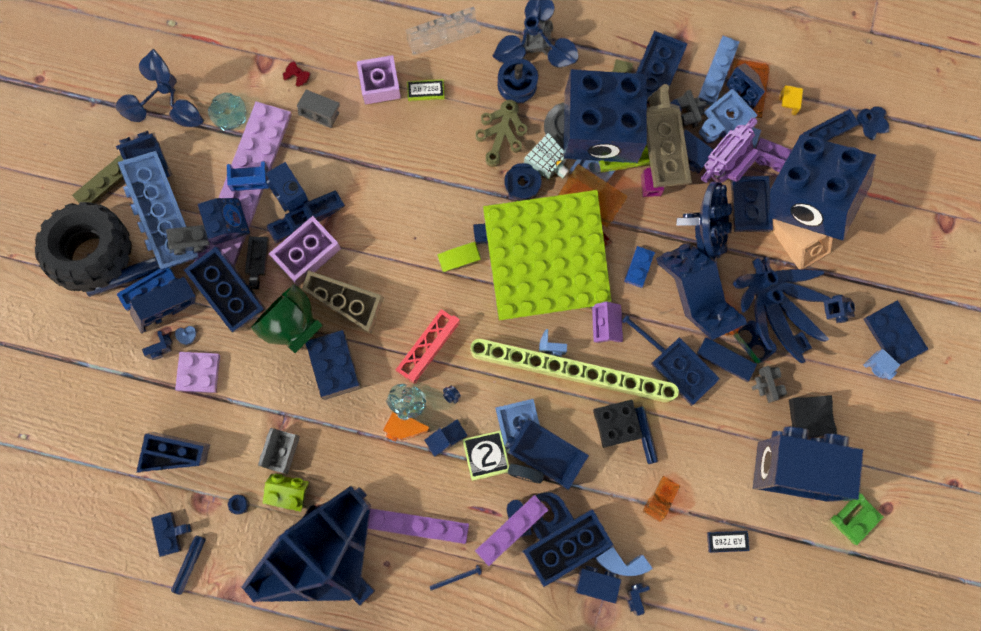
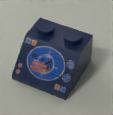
(223, 219)

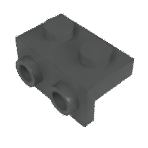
(278, 450)

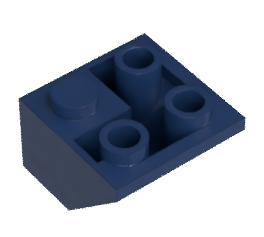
(746, 84)

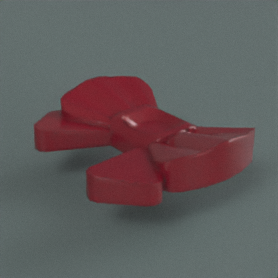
(302, 76)

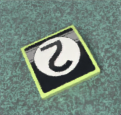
(486, 455)

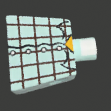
(547, 158)

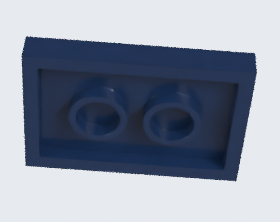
(751, 204)
(895, 333)
(685, 370)

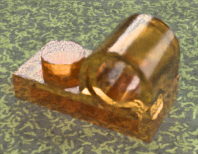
(662, 499)

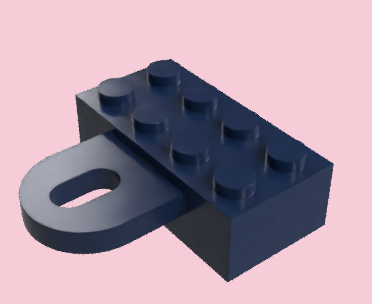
(564, 541)

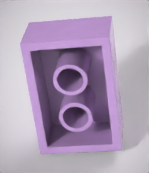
(305, 250)

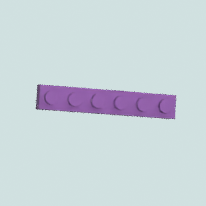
(418, 526)

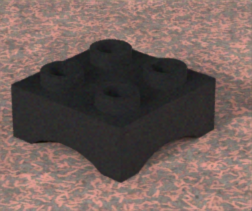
(813, 415)
(617, 423)

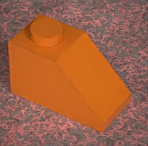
(403, 429)

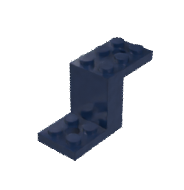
(701, 291)

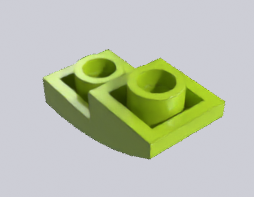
(459, 256)

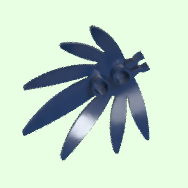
(769, 289)

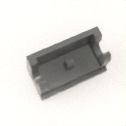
(318, 108)

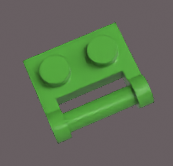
(860, 523)

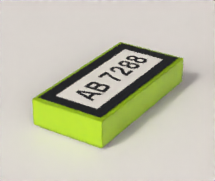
(425, 90)

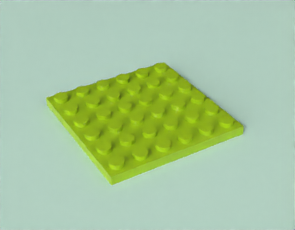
(547, 254)

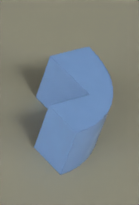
(612, 562)

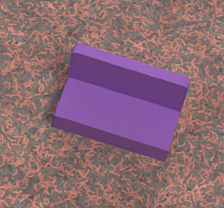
(607, 322)

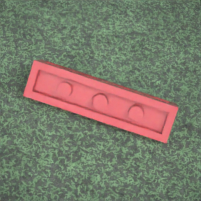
(434, 348)

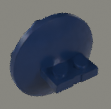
(712, 220)

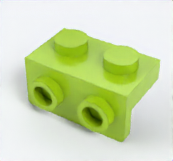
(285, 492)

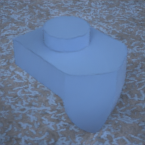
(554, 349)

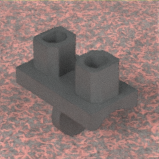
(694, 109)
(766, 384)

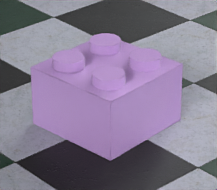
(378, 79)

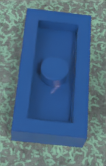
(639, 267)

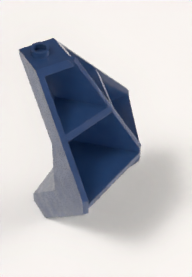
(317, 555)

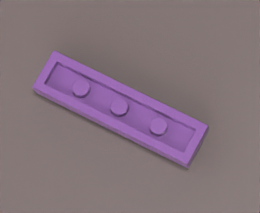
(511, 530)

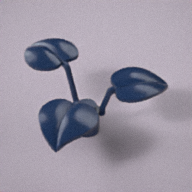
(510, 47)
(154, 68)

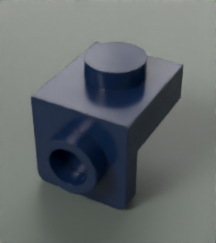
(157, 350)
(635, 603)

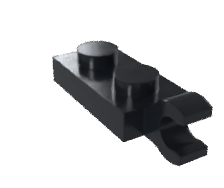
(256, 259)

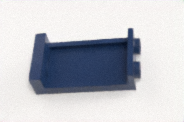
(546, 452)

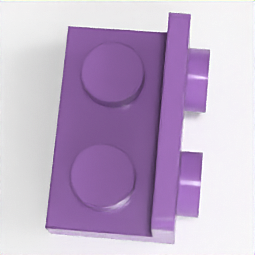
(771, 154)

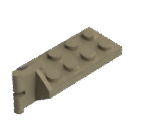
(666, 141)

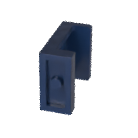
(142, 145)

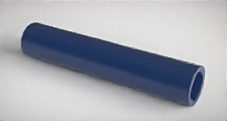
(130, 274)

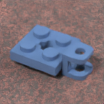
(718, 119)

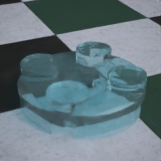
(218, 107)
(406, 409)

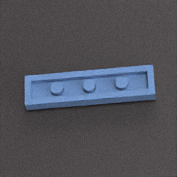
(718, 70)

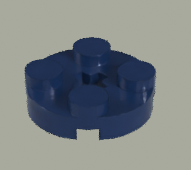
(529, 174)

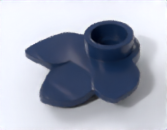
(873, 121)

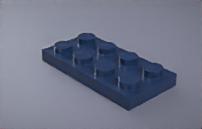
(660, 61)

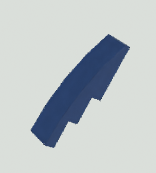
(318, 208)

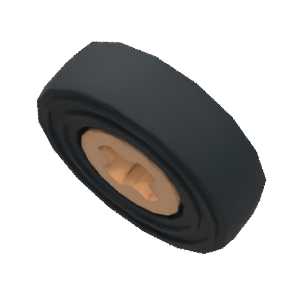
(525, 473)

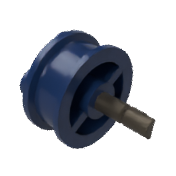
(517, 80)

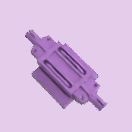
(732, 155)

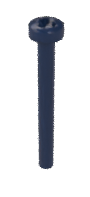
(644, 334)
(477, 570)

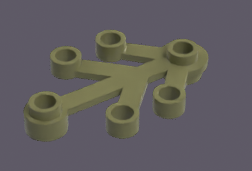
(501, 129)

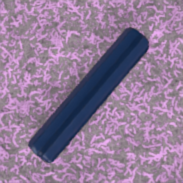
(647, 440)
(188, 565)

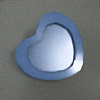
(186, 336)

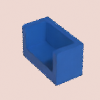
(247, 178)

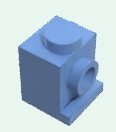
(882, 364)

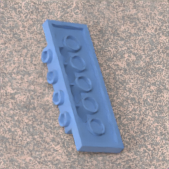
(154, 205)

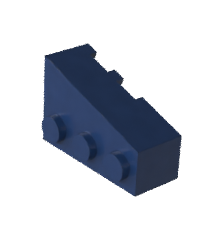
(161, 302)
(170, 452)

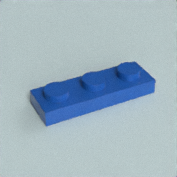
(143, 286)

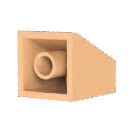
(802, 244)

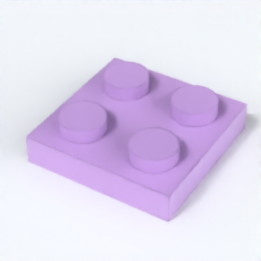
(197, 372)

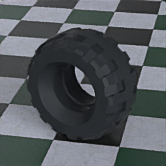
(68, 230)

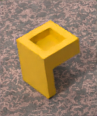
(791, 98)

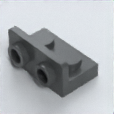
(537, 43)
(187, 239)

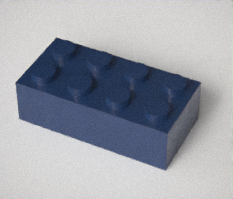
(225, 289)

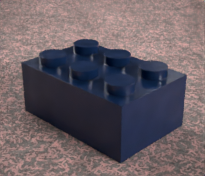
(333, 365)

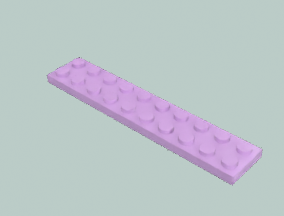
(258, 144)

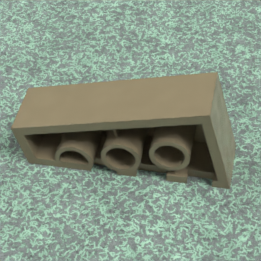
(350, 301)

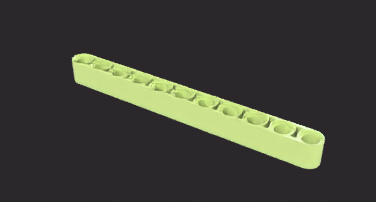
(583, 368)

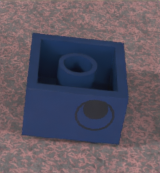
(286, 188)

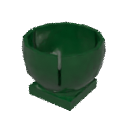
(288, 320)

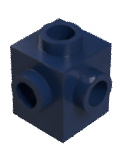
(839, 308)

